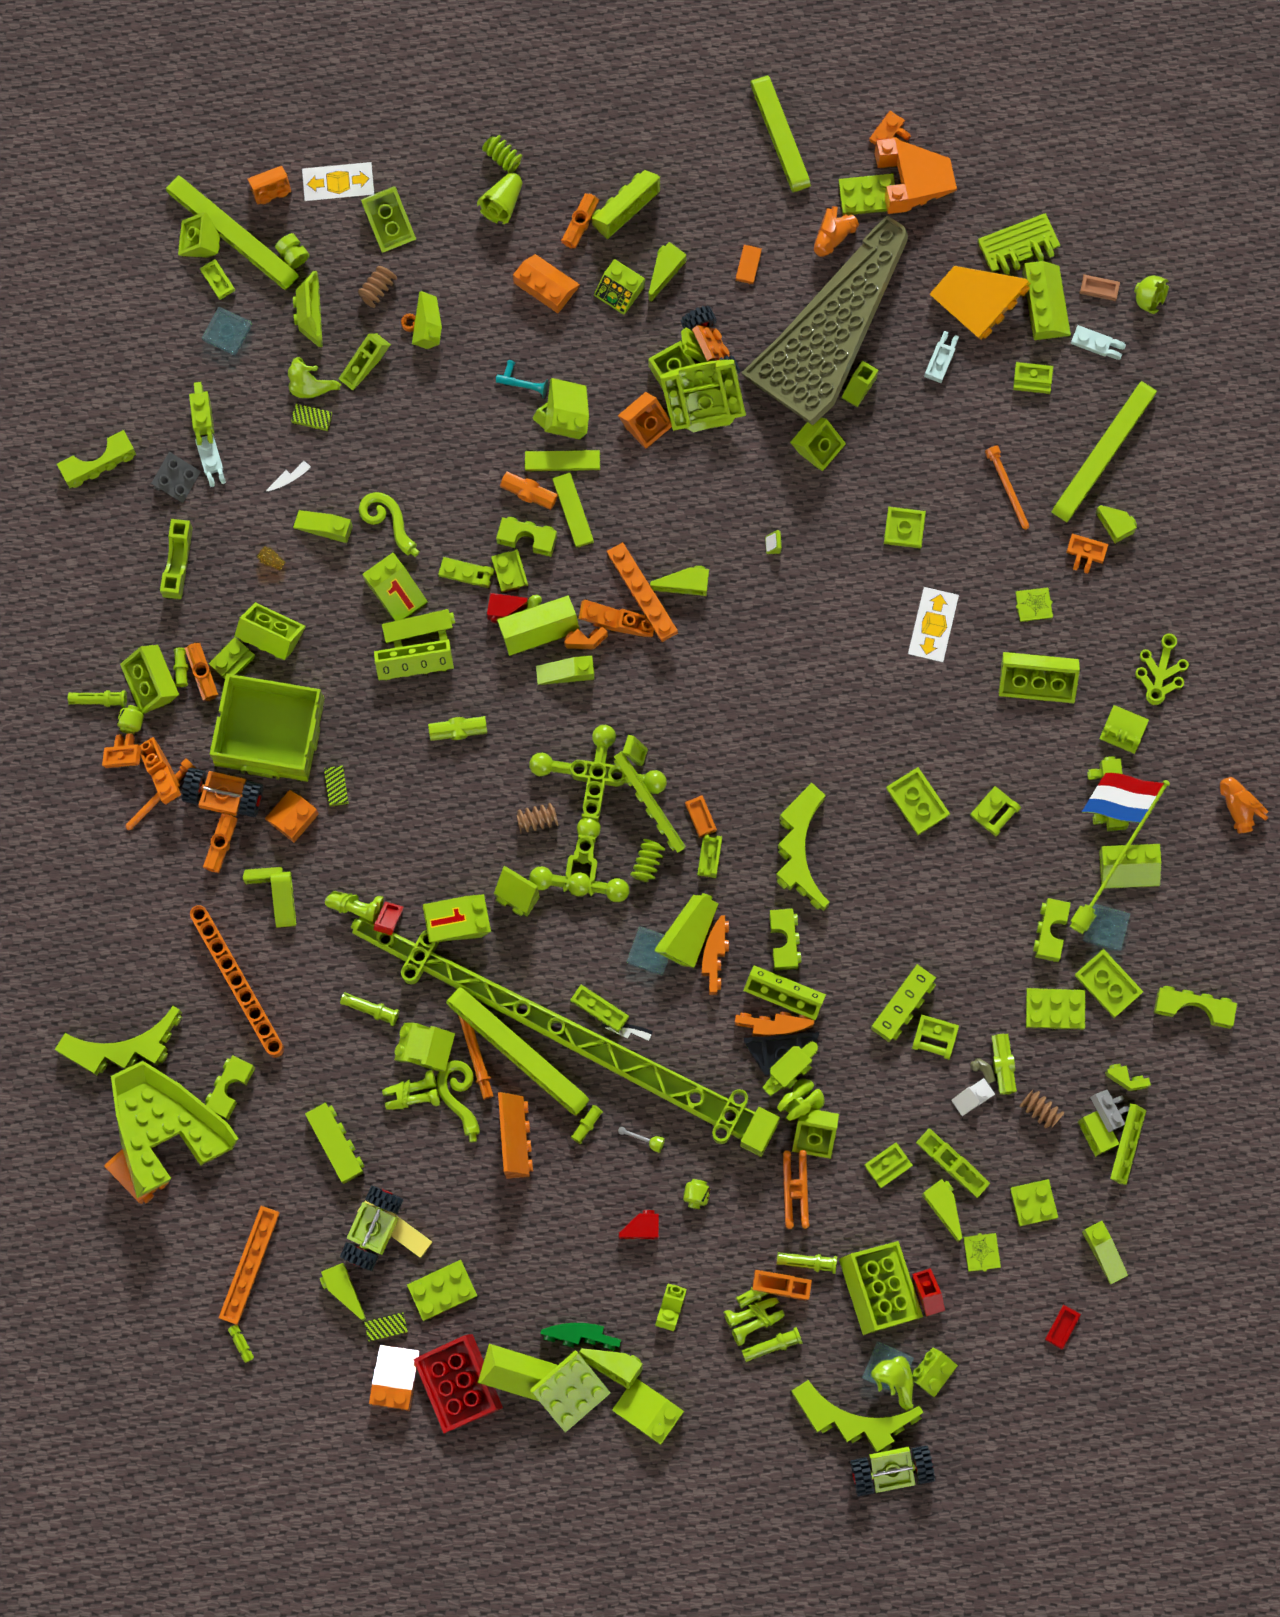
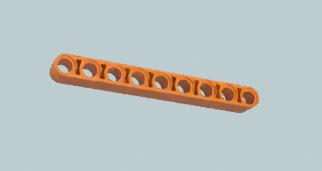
(233, 972)

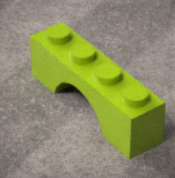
(117, 451)
(179, 546)
(1219, 1011)

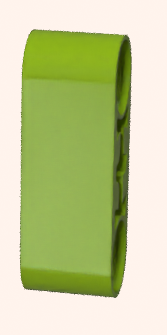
(283, 899)

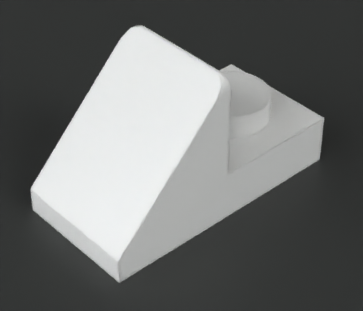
(973, 1097)

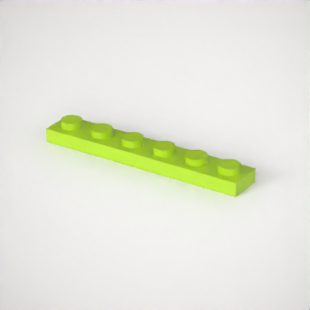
(645, 796)

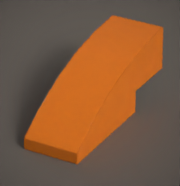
(781, 1285)

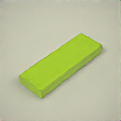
(599, 1008)

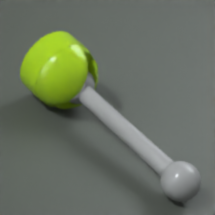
(655, 1143)

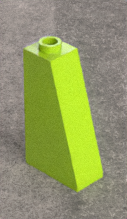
(688, 932)

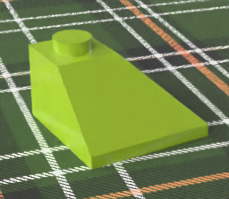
(198, 237)

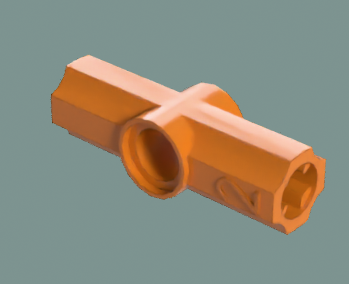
(584, 211)
(528, 490)
(198, 661)
(217, 854)

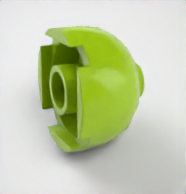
(1151, 292)

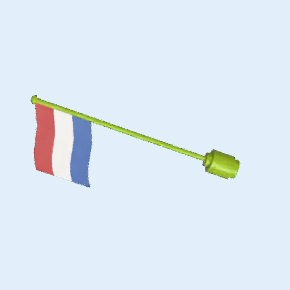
(1124, 800)

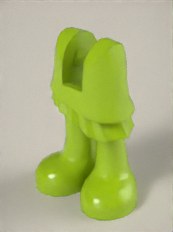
(348, 902)
(403, 1092)
(798, 1106)
(757, 1310)

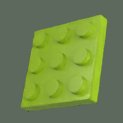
(570, 1391)

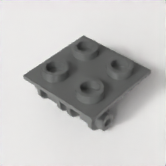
(175, 477)

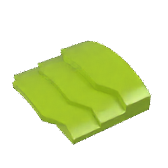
(703, 395)

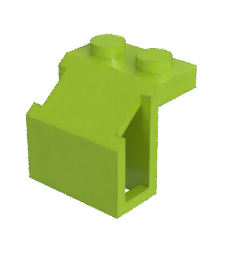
(424, 1046)

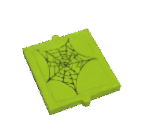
(1034, 604)
(982, 1252)

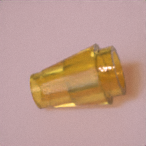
(270, 558)

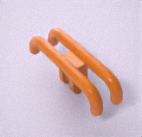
(795, 1189)

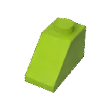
(1116, 522)

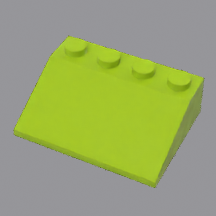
(880, 1287)

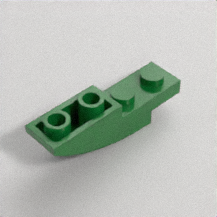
(573, 1332)

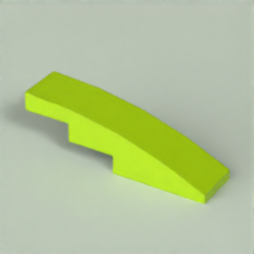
(953, 1163)

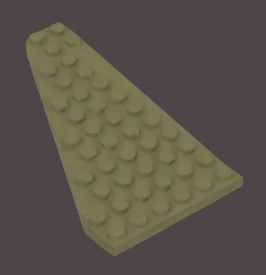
(818, 348)

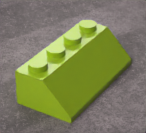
(626, 203)
(1046, 300)
(1039, 677)

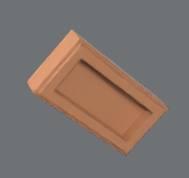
(1099, 287)

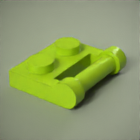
(991, 806)
(936, 1030)

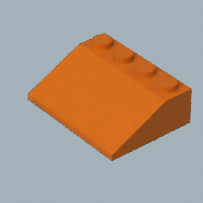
(514, 1135)

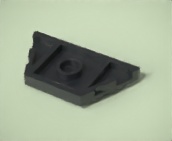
(770, 1049)

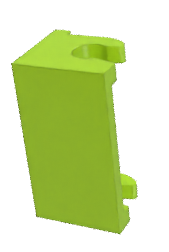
(709, 856)
(1097, 1134)

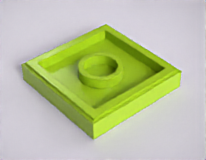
(904, 527)

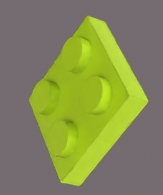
(1034, 1202)

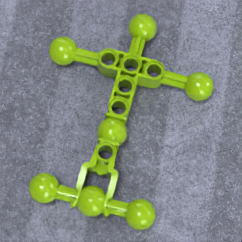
(589, 826)

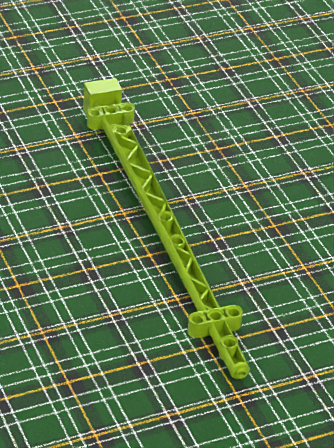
(751, 1127)

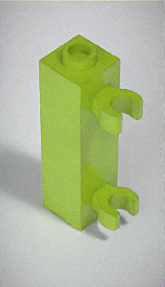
(418, 626)
(1108, 765)

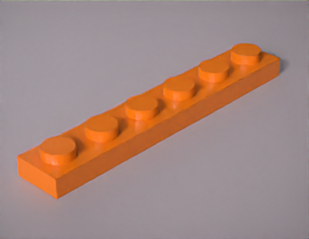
(642, 592)
(249, 1265)

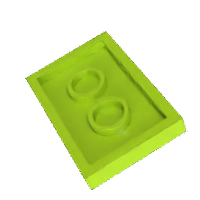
(864, 193)
(917, 801)
(1108, 983)
(1055, 1008)
(442, 1290)

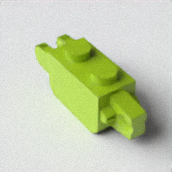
(201, 414)
(789, 1067)

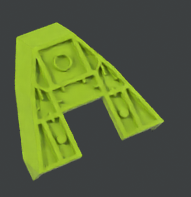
(155, 1109)

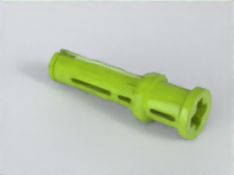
(107, 698)
(378, 1011)
(814, 1262)
(781, 1342)

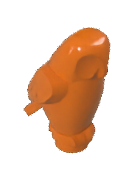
(833, 231)
(1241, 805)

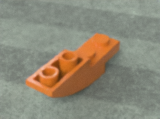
(615, 620)
(160, 771)
(715, 947)
(783, 1024)

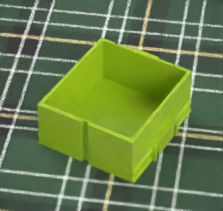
(267, 728)

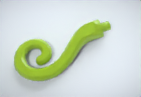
(402, 540)
(468, 1119)

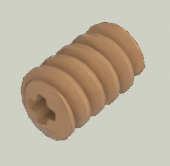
(375, 285)
(536, 817)
(1041, 1109)

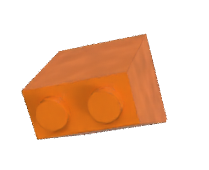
(118, 1168)

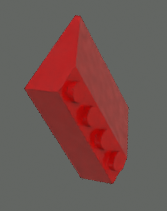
(452, 1383)

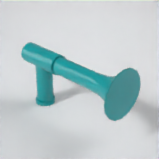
(508, 380)

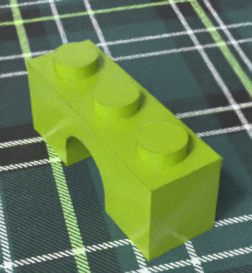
(512, 530)
(1053, 913)
(784, 922)
(234, 1071)

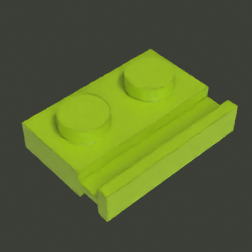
(691, 345)
(1033, 378)
(509, 571)
(232, 658)
(888, 1165)

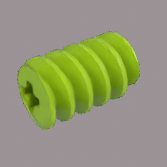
(502, 154)
(647, 860)

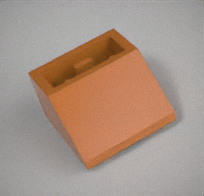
(269, 185)

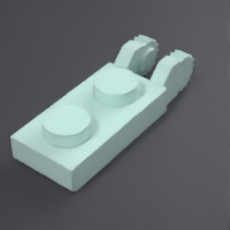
(1097, 342)
(941, 359)
(210, 460)

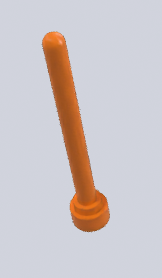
(993, 453)
(185, 765)

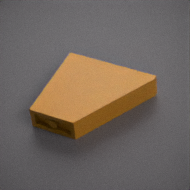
(979, 297)

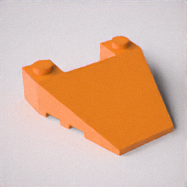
(921, 173)

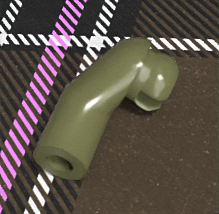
(986, 1068)

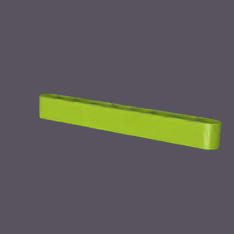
(233, 233)
(1104, 451)
(517, 1051)

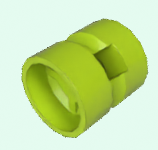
(290, 249)

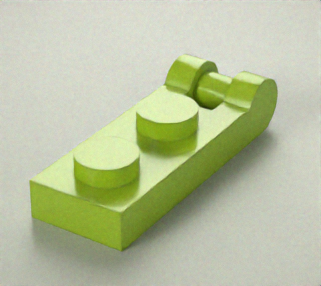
(465, 572)

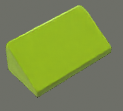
(261, 875)

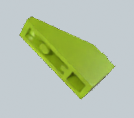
(667, 264)
(427, 322)
(364, 360)
(324, 525)
(687, 581)
(566, 670)
(943, 1204)
(1105, 1252)
(339, 1284)
(615, 1365)

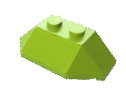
(308, 309)

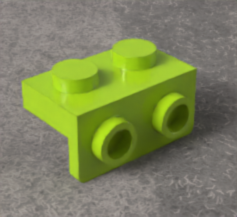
(933, 1371)

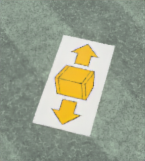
(338, 181)
(933, 624)

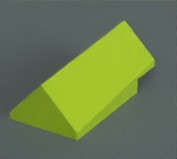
(538, 625)
(513, 1371)

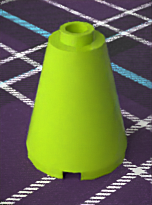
(500, 199)

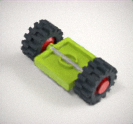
(372, 1228)
(892, 1470)

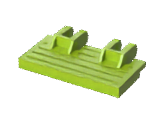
(1018, 242)

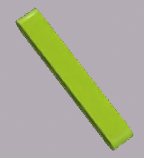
(780, 133)

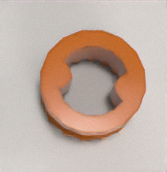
(403, 322)

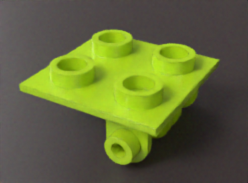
(1124, 729)

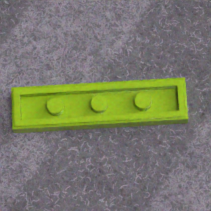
(562, 460)
(573, 510)
(1128, 1144)

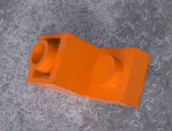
(578, 640)

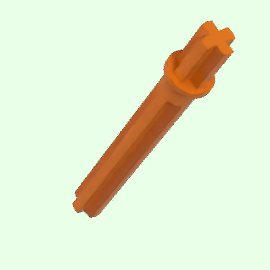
(481, 1072)

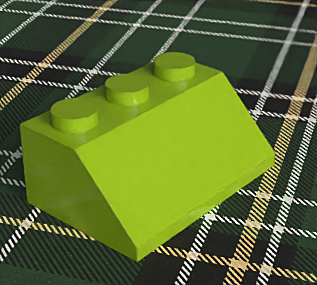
(269, 631)
(149, 678)
(1137, 869)

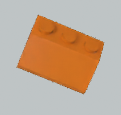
(545, 282)

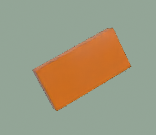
(748, 264)
(700, 816)

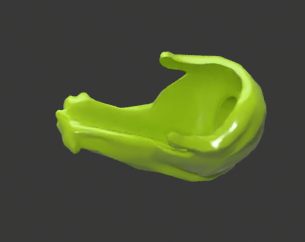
(305, 385)
(898, 1374)

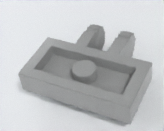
(1108, 1111)

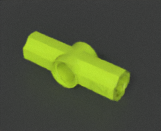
(457, 728)
(1003, 1064)

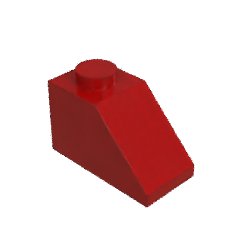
(504, 605)
(643, 1226)
(928, 1292)

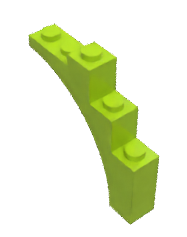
(796, 871)
(147, 1045)
(877, 1430)

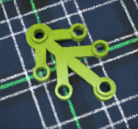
(1160, 672)

